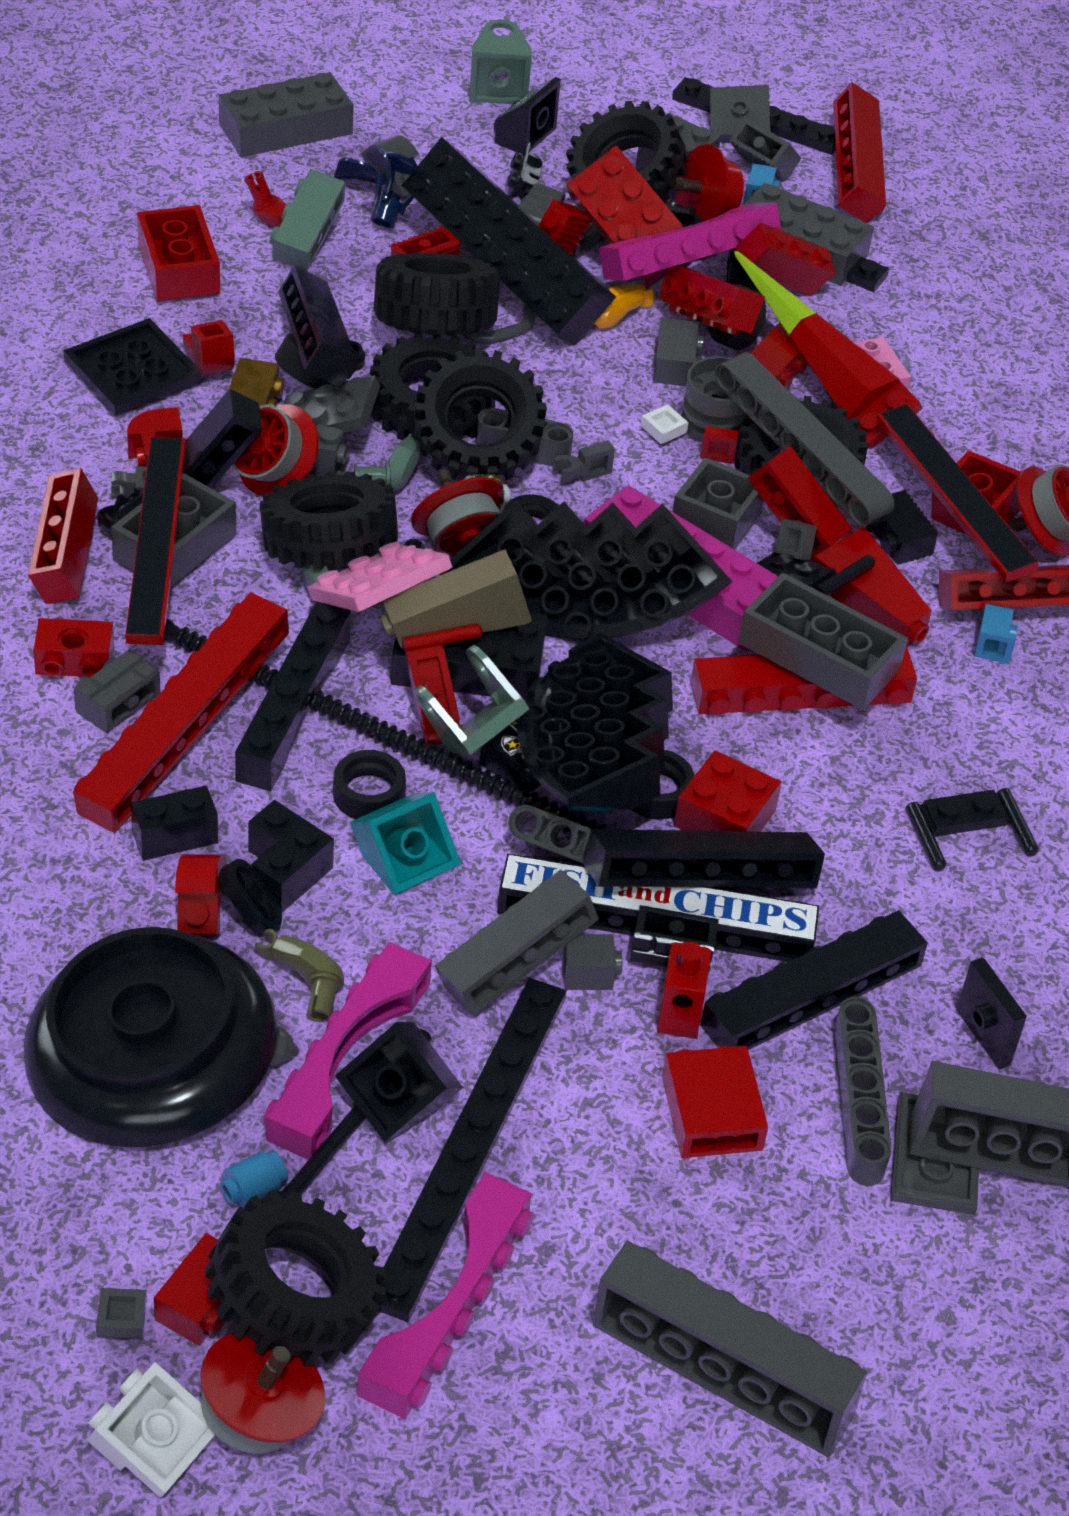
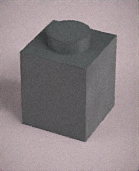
(591, 962)

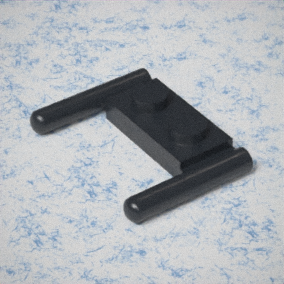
(815, 575)
(966, 814)

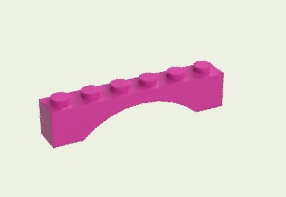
(671, 248)
(388, 990)
(403, 1362)

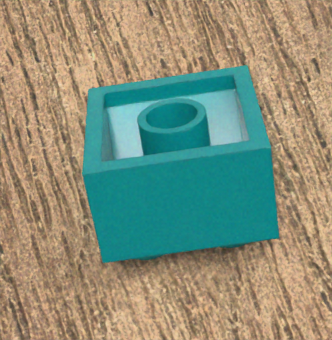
(406, 841)

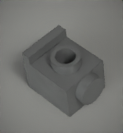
(331, 452)

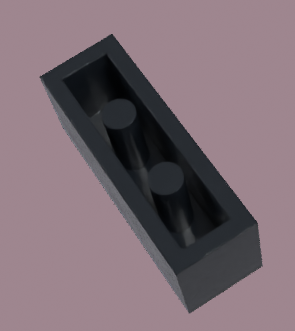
(222, 438)

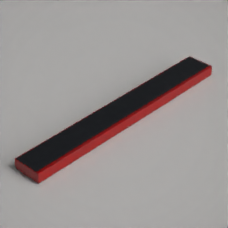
(957, 493)
(156, 542)

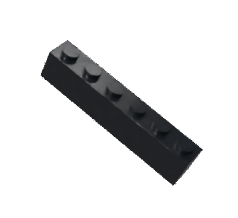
(317, 327)
(703, 858)
(814, 982)

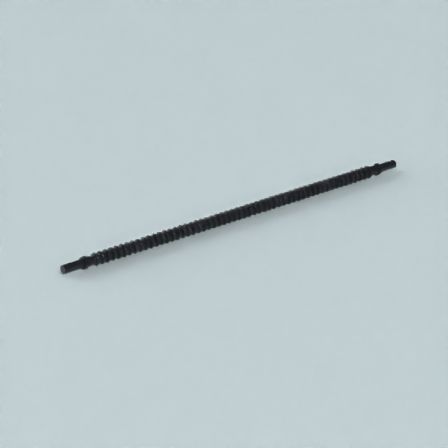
(400, 740)

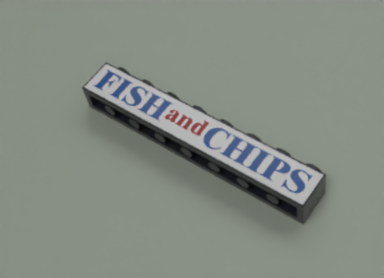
(746, 921)

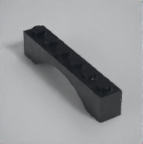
(272, 730)

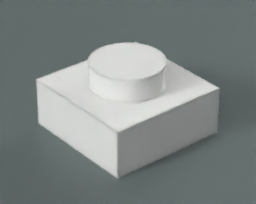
(664, 424)

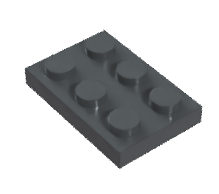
(339, 407)

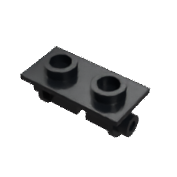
(524, 173)

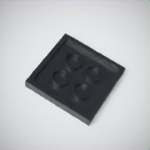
(132, 366)

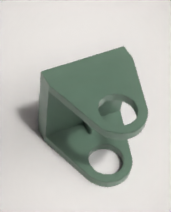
(502, 54)
(504, 709)

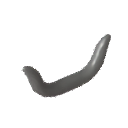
(507, 332)

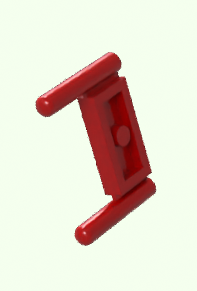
(429, 668)

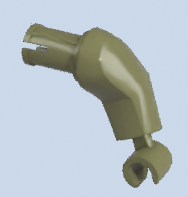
(314, 966)

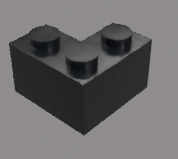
(289, 852)

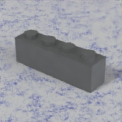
(517, 942)

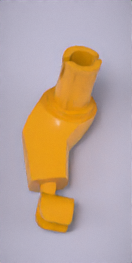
(627, 299)

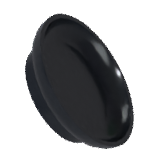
(149, 1038)

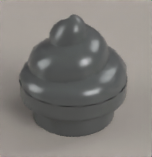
(284, 1049)

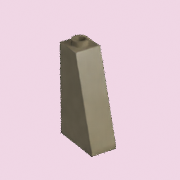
(475, 593)

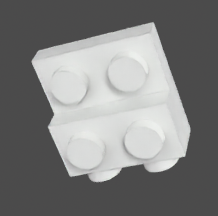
(151, 1429)

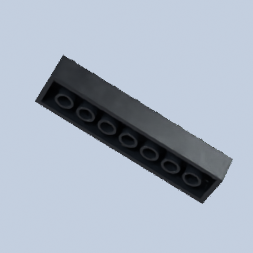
(510, 240)

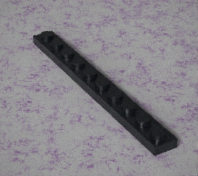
(468, 1148)

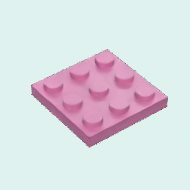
(378, 577)

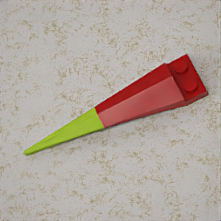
(842, 367)

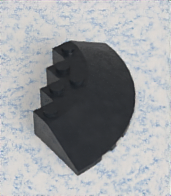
(600, 573)
(598, 726)

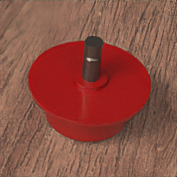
(710, 183)

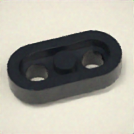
(250, 896)

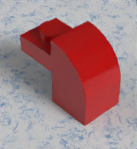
(210, 347)
(151, 423)
(199, 892)

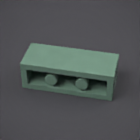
(307, 219)

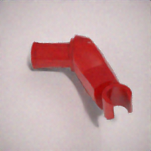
(266, 205)

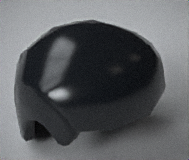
(113, 513)

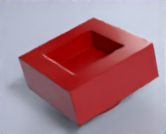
(719, 444)

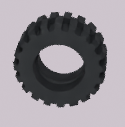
(436, 293)

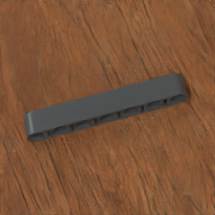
(793, 425)

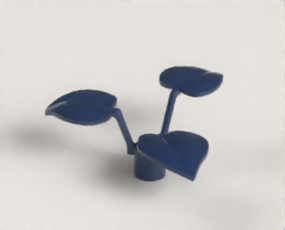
(386, 204)

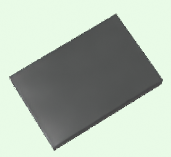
(928, 1180)

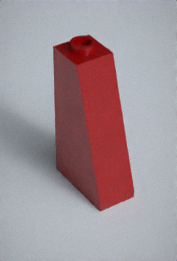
(879, 592)

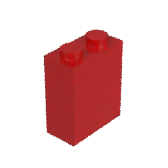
(714, 1101)

